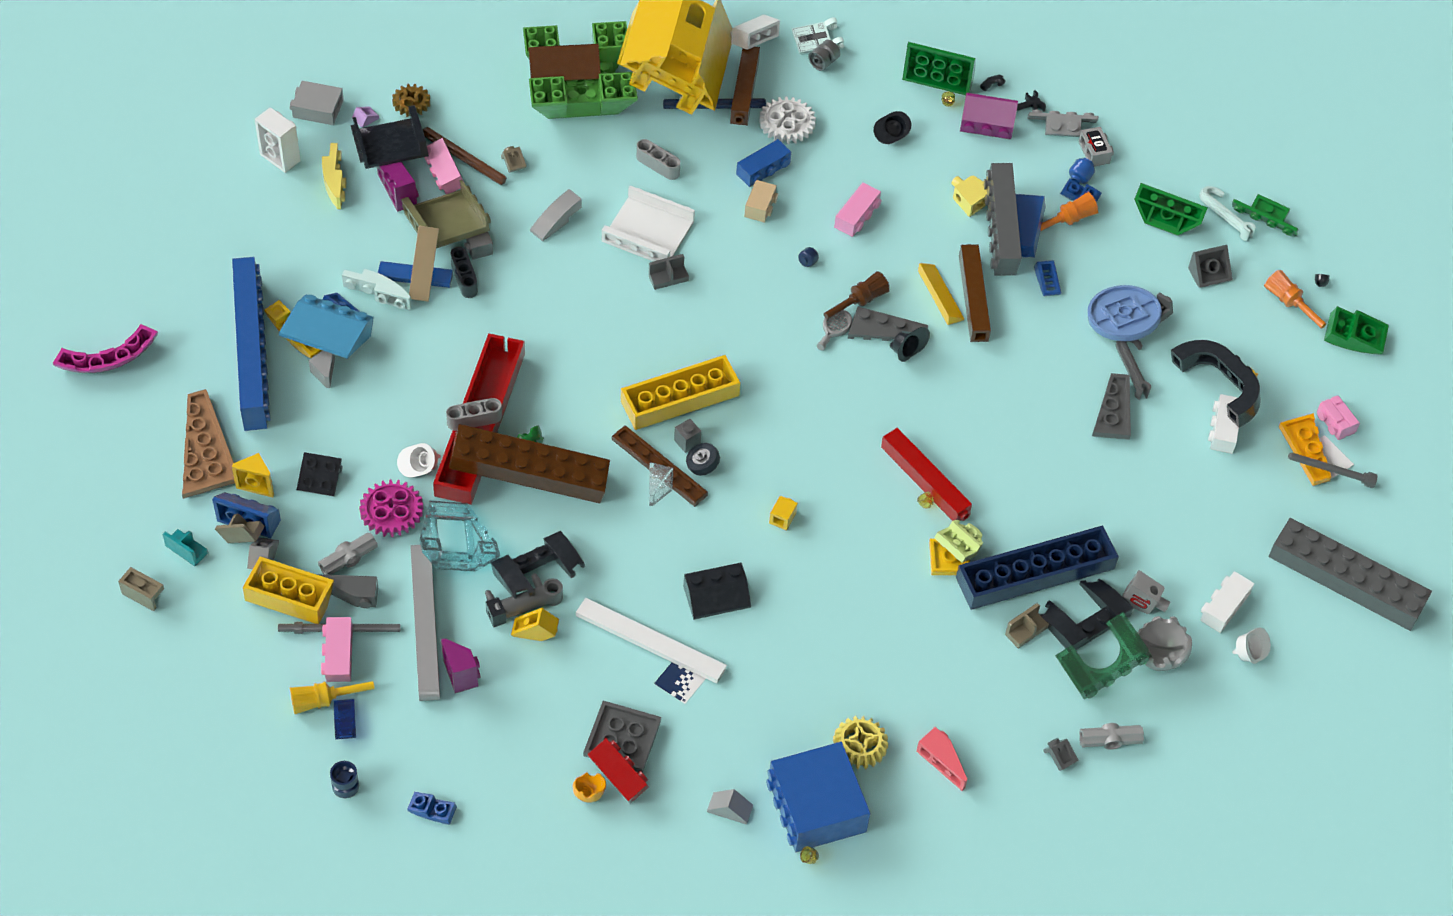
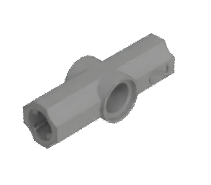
(347, 554)
(1111, 736)

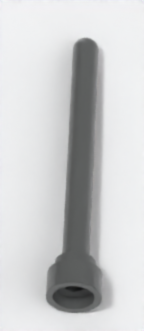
(1368, 479)

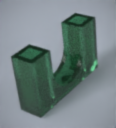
(1091, 680)

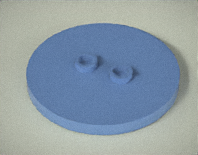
(1124, 313)

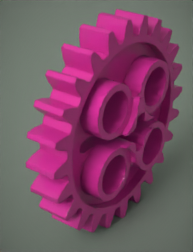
(391, 508)

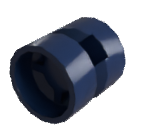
(344, 779)

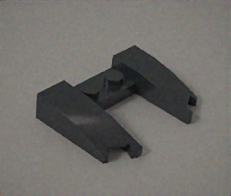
(511, 571)
(1079, 634)

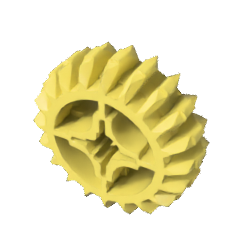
(867, 733)

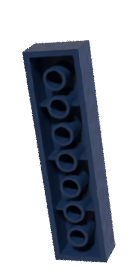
(1036, 567)

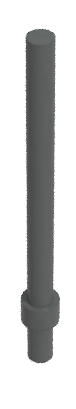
(299, 627)

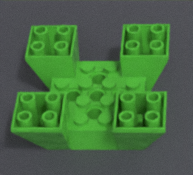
(583, 98)

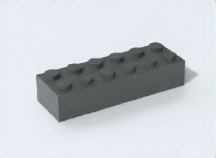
(1003, 219)

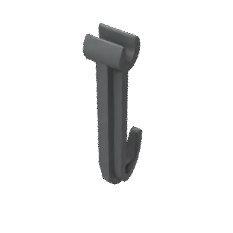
(1130, 364)

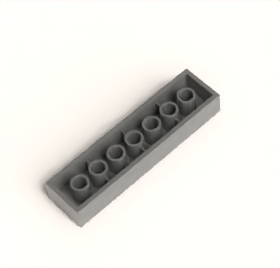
(1350, 574)

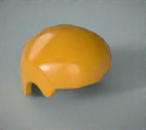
(589, 787)

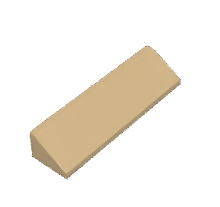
(423, 263)

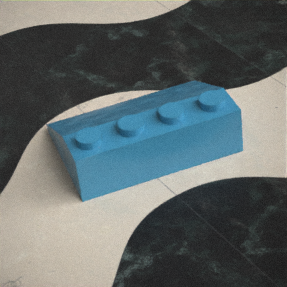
(327, 326)

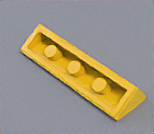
(940, 293)

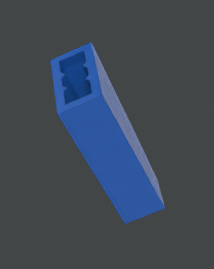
(1030, 217)

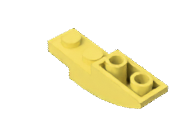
(333, 176)

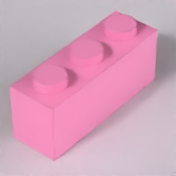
(443, 167)
(858, 209)
(337, 649)

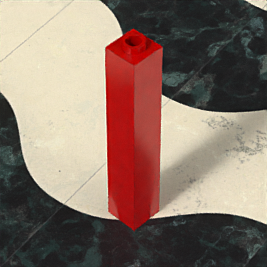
(926, 475)

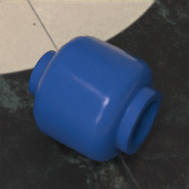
(1082, 170)

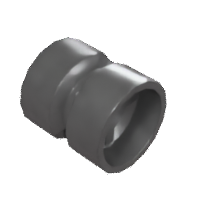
(824, 55)

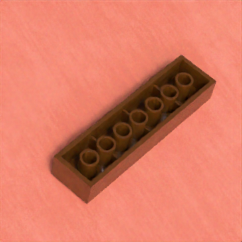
(529, 463)

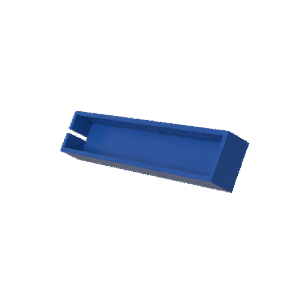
(250, 344)

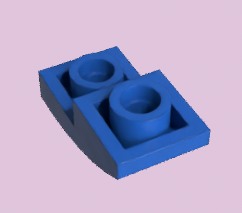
(1074, 190)
(432, 809)

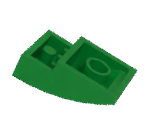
(1356, 331)

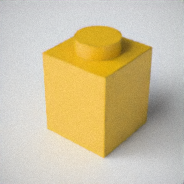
(783, 512)

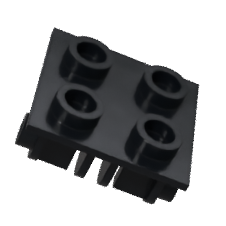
(319, 474)

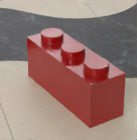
(619, 770)

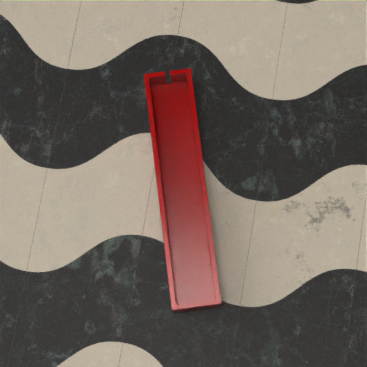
(492, 378)

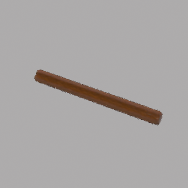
(467, 157)

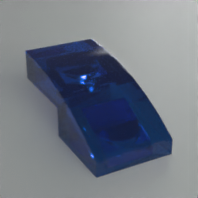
(344, 719)

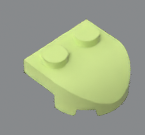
(960, 540)

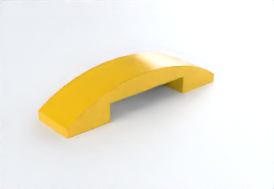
(278, 315)

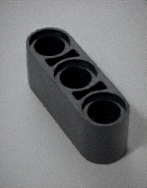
(464, 272)

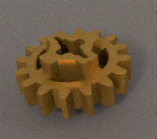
(411, 96)

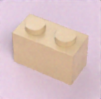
(760, 201)

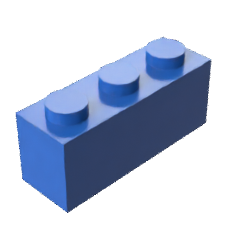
(763, 162)

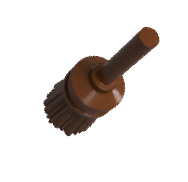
(862, 293)

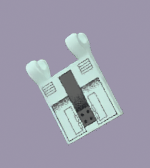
(812, 35)

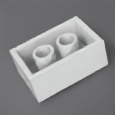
(277, 139)

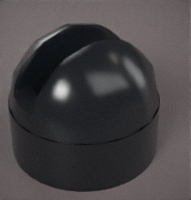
(1321, 280)

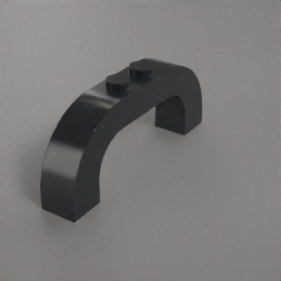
(1212, 353)

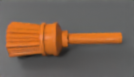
(1074, 211)
(1290, 295)

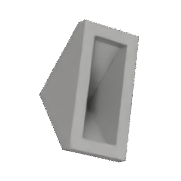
(322, 367)
(730, 805)

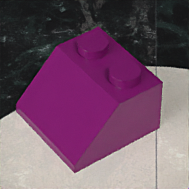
(460, 666)

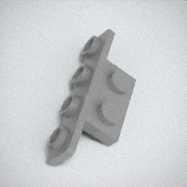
(1062, 124)

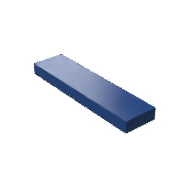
(403, 272)

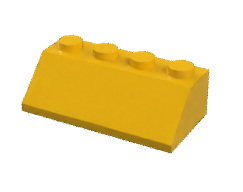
(288, 590)

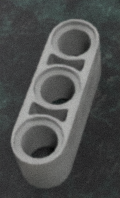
(658, 159)
(486, 412)

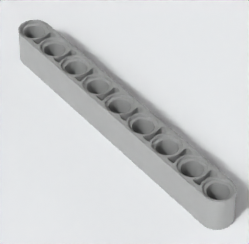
(425, 626)

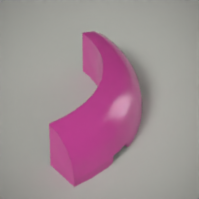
(107, 359)

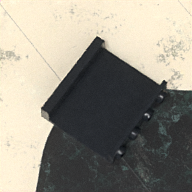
(390, 141)

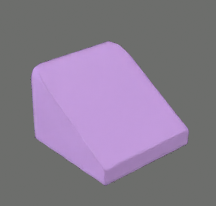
(365, 115)

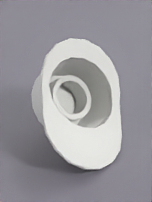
(417, 460)
(1253, 646)

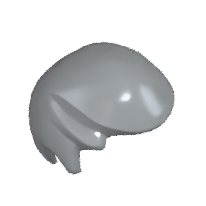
(1166, 642)

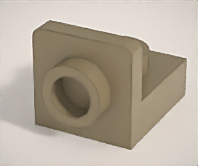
(513, 158)

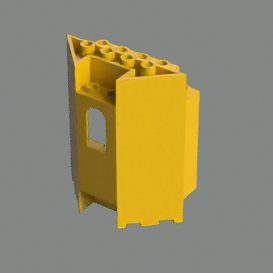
(680, 48)

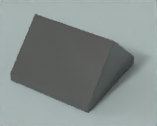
(1210, 266)

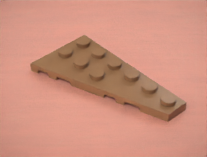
(205, 452)

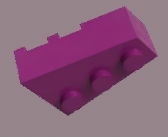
(398, 183)

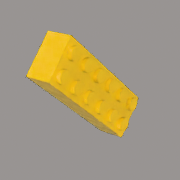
(680, 392)

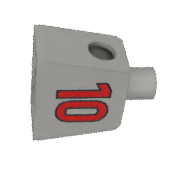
(1145, 594)

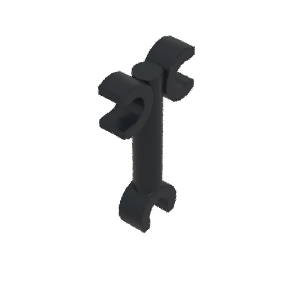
(1032, 101)

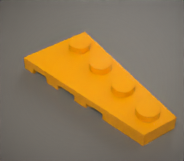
(1304, 440)

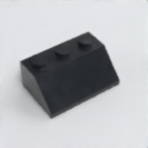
(717, 590)

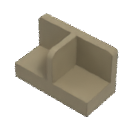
(240, 530)
(140, 588)
(1026, 626)

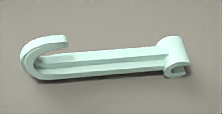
(1247, 229)

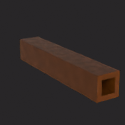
(745, 86)
(974, 293)

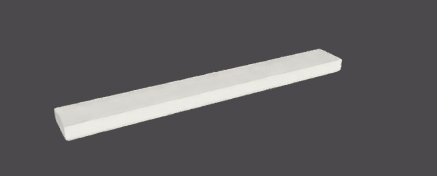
(651, 640)

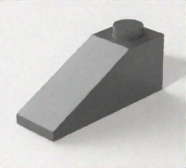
(355, 590)

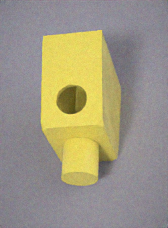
(969, 194)

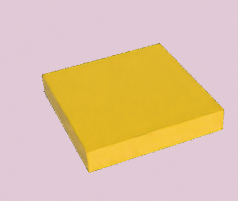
(942, 560)

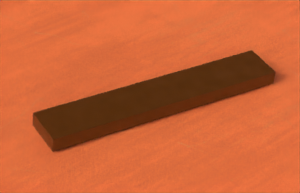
(647, 454)

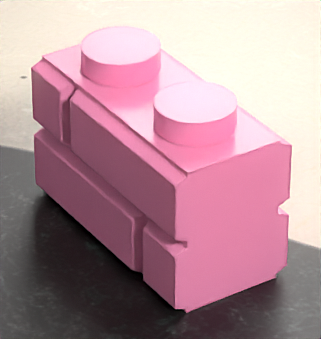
(1337, 417)

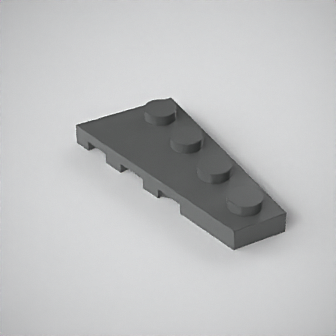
(879, 325)
(1114, 413)

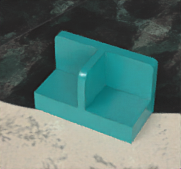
(185, 546)

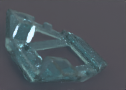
(474, 558)

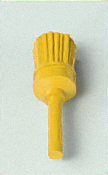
(321, 695)

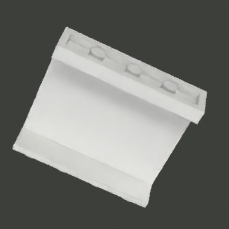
(649, 225)

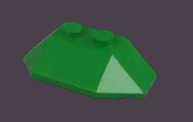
(1168, 210)

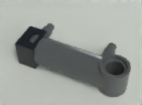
(500, 610)

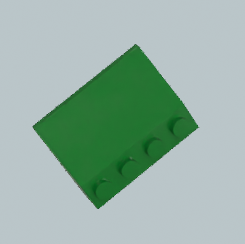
(939, 68)

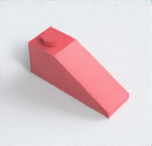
(940, 753)

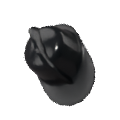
(892, 127)
(910, 343)

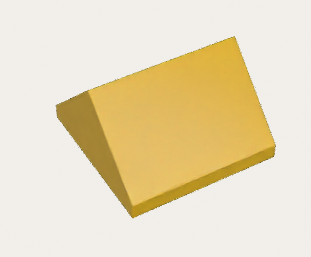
(253, 476)

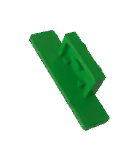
(1267, 211)

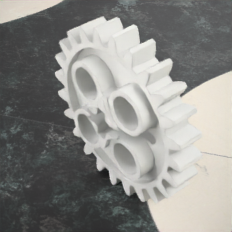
(787, 120)

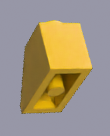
(535, 625)

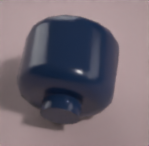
(808, 257)

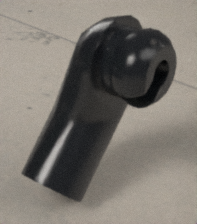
(992, 80)

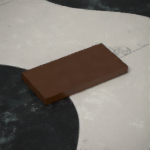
(570, 61)

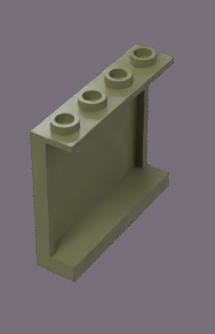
(455, 214)

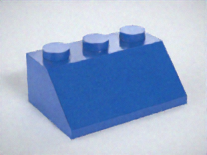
(228, 505)

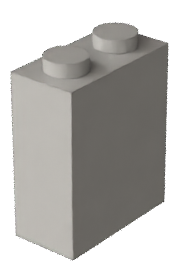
(317, 102)

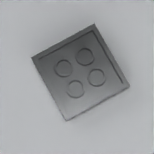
(629, 728)

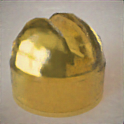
(948, 99)
(925, 500)
(806, 857)

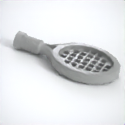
(830, 333)

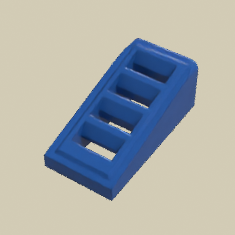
(1050, 266)

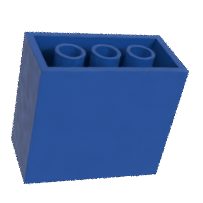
(818, 796)

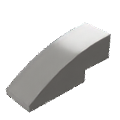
(556, 215)

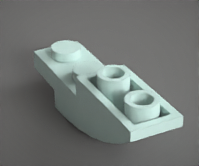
(383, 288)

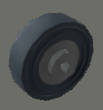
(703, 459)

